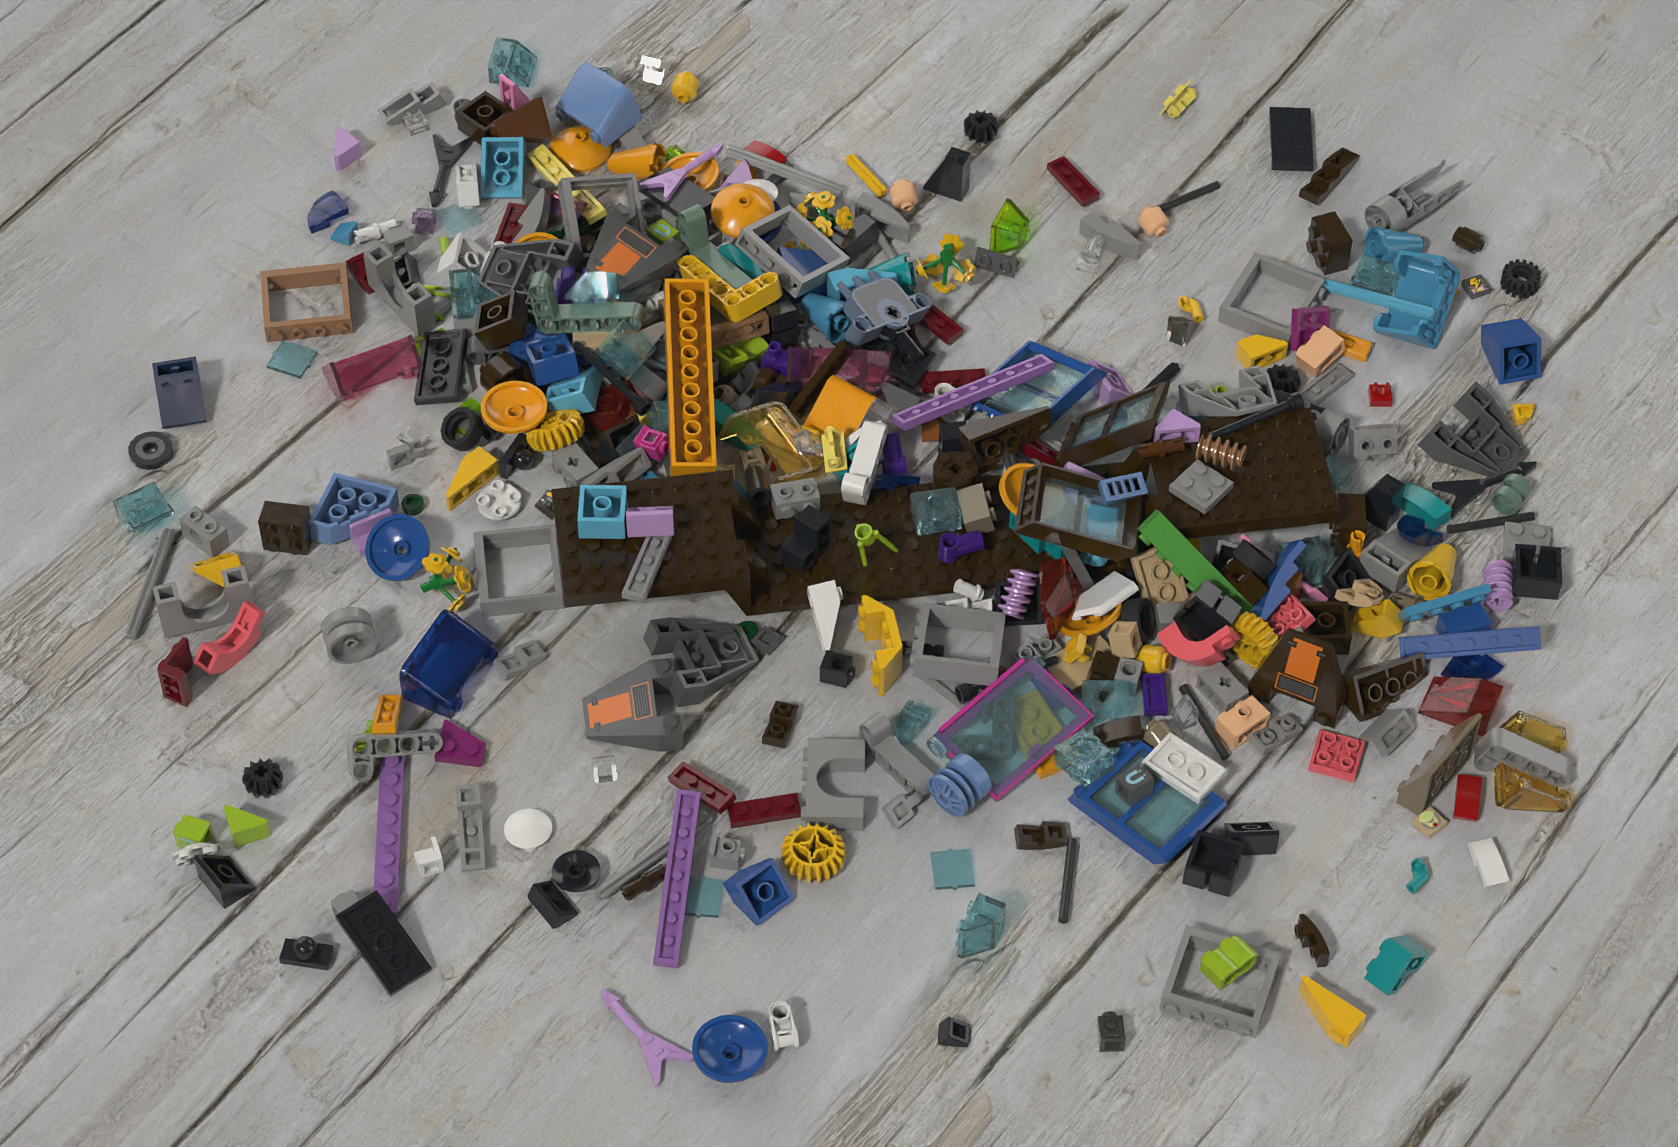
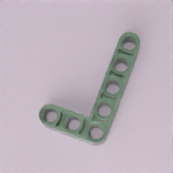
(695, 236)
(577, 318)

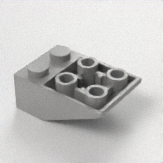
(1390, 558)

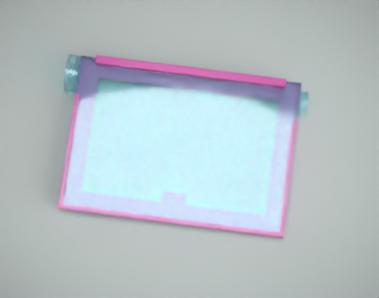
(1012, 724)

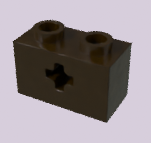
(1244, 581)

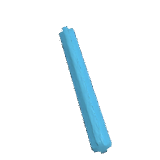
(1379, 299)

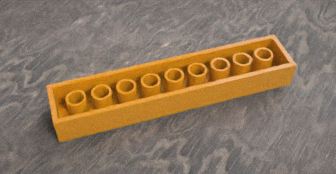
(689, 377)

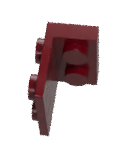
(173, 673)

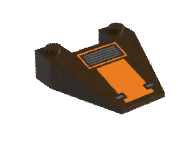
(1304, 671)

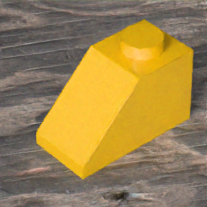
(1260, 350)
(1377, 620)

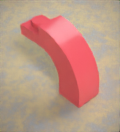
(235, 644)
(1198, 653)

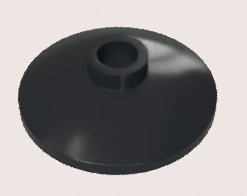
(575, 863)

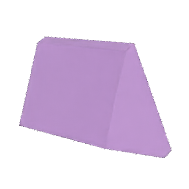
(1111, 386)
(650, 521)

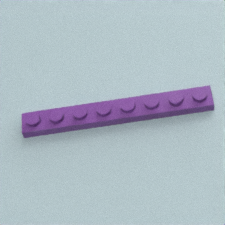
(973, 392)
(389, 830)
(676, 879)

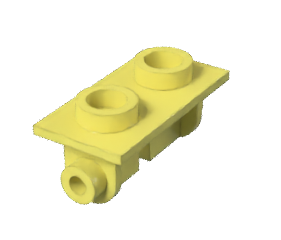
(1182, 94)
(834, 450)

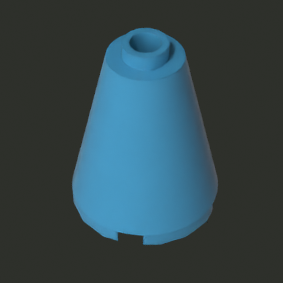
(1386, 243)
(827, 316)

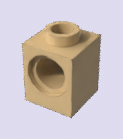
(1124, 639)

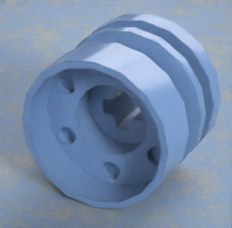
(959, 785)

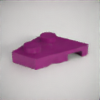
(1306, 322)
(460, 747)

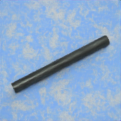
(1189, 196)
(1492, 522)
(1206, 725)
(1067, 881)

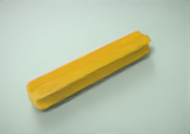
(866, 175)

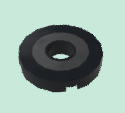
(150, 440)

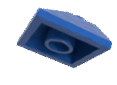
(759, 890)

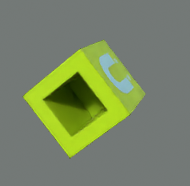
(661, 232)
(192, 830)

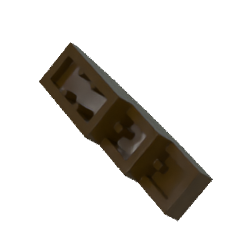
(1329, 176)

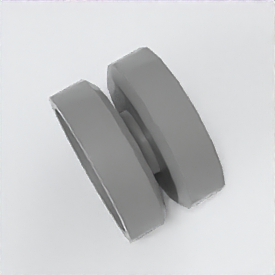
(349, 635)

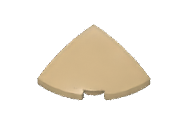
(1362, 594)

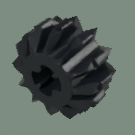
(980, 126)
(1284, 378)
(262, 778)

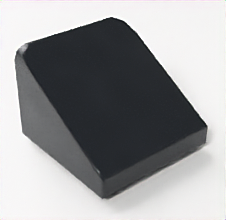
(953, 1033)

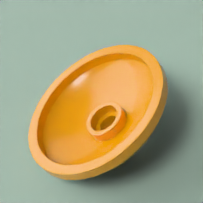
(578, 151)
(703, 176)
(732, 216)
(514, 407)
(1011, 485)
(1089, 624)

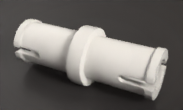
(374, 231)

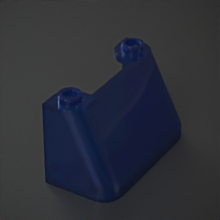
(445, 664)

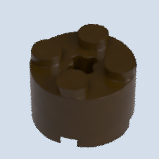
(502, 369)
(954, 470)

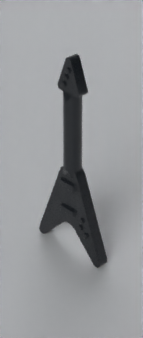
(446, 158)
(1467, 490)

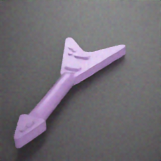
(671, 180)
(653, 1048)

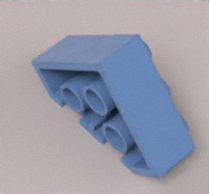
(346, 502)

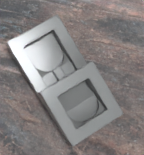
(523, 659)

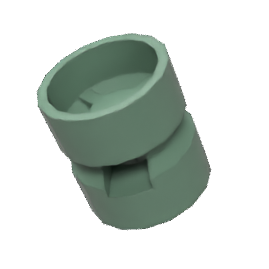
(1510, 494)

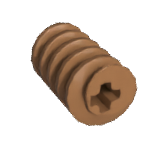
(1220, 453)

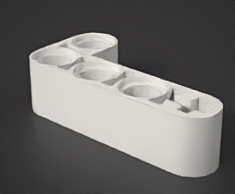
(859, 480)

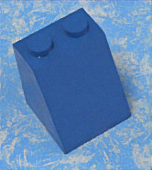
(804, 262)
(1512, 350)

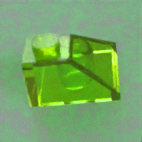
(1009, 229)

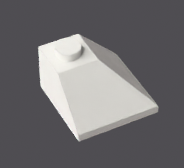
(461, 254)

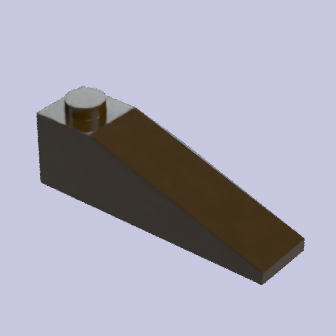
(999, 436)
(1380, 684)

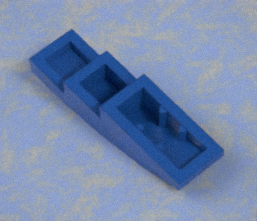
(1278, 578)

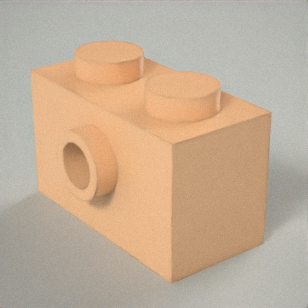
(1320, 351)
(1240, 721)

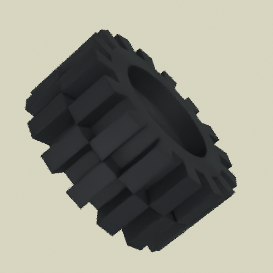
(1523, 270)

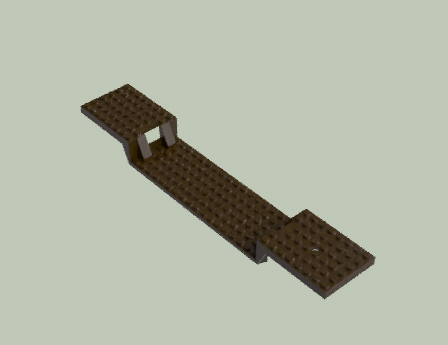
(736, 546)

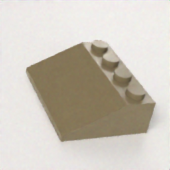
(1439, 766)

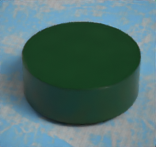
(412, 504)
(749, 629)

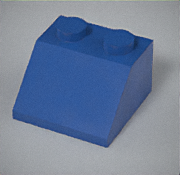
(551, 359)

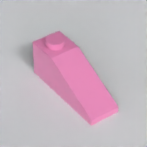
(511, 93)

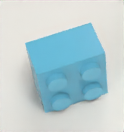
(602, 511)

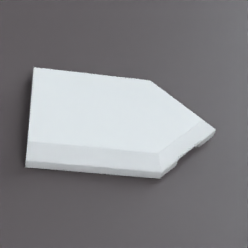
(1104, 596)

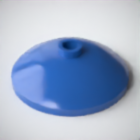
(386, 544)
(729, 1037)

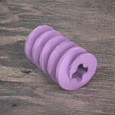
(1499, 577)
(1017, 593)

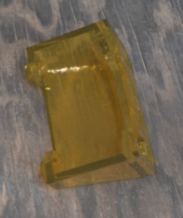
(1521, 791)

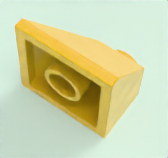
(212, 567)

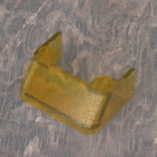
(774, 430)

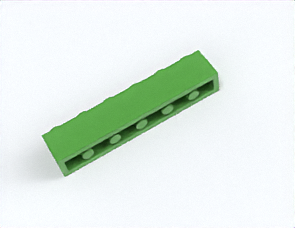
(1185, 557)

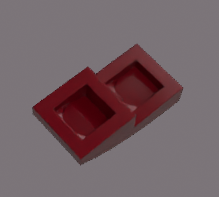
(357, 268)

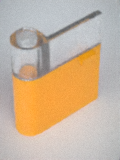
(847, 408)

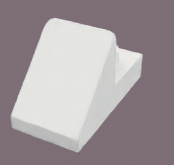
(655, 69)

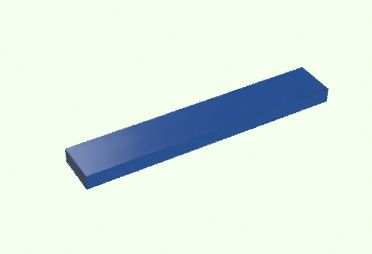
(1472, 642)

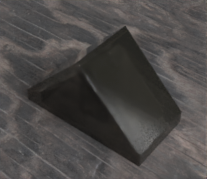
(1180, 330)

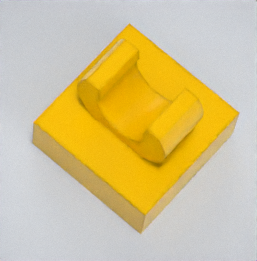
(1076, 648)

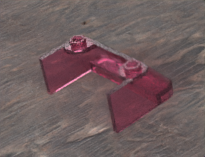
(373, 367)
(862, 368)

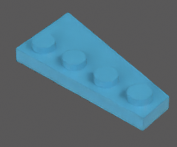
(1445, 603)

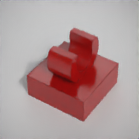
(1380, 395)

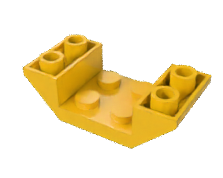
(879, 623)

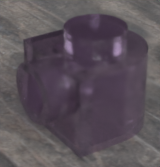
(424, 220)

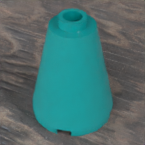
(903, 270)

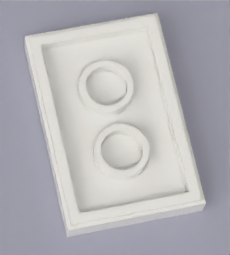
(1184, 768)

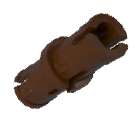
(1160, 447)

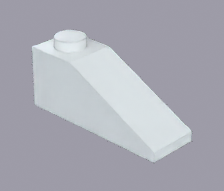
(467, 186)
(825, 605)

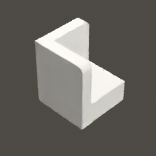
(429, 860)

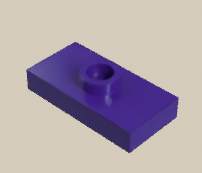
(1154, 694)

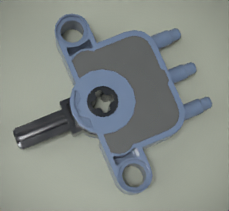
(882, 312)

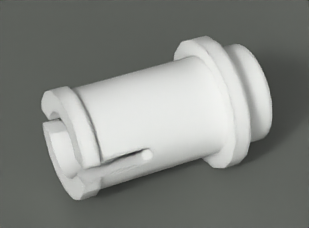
(966, 589)

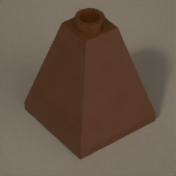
(527, 122)

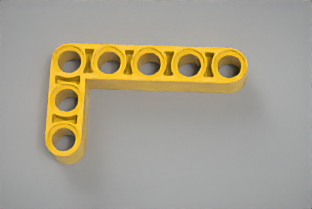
(730, 302)

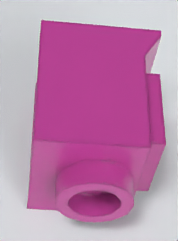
(653, 442)

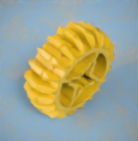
(556, 430)
(1255, 639)
(826, 859)

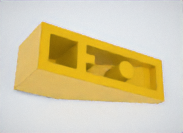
(473, 473)
(1336, 1017)

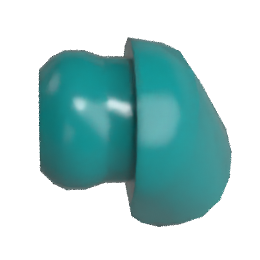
(1420, 875)

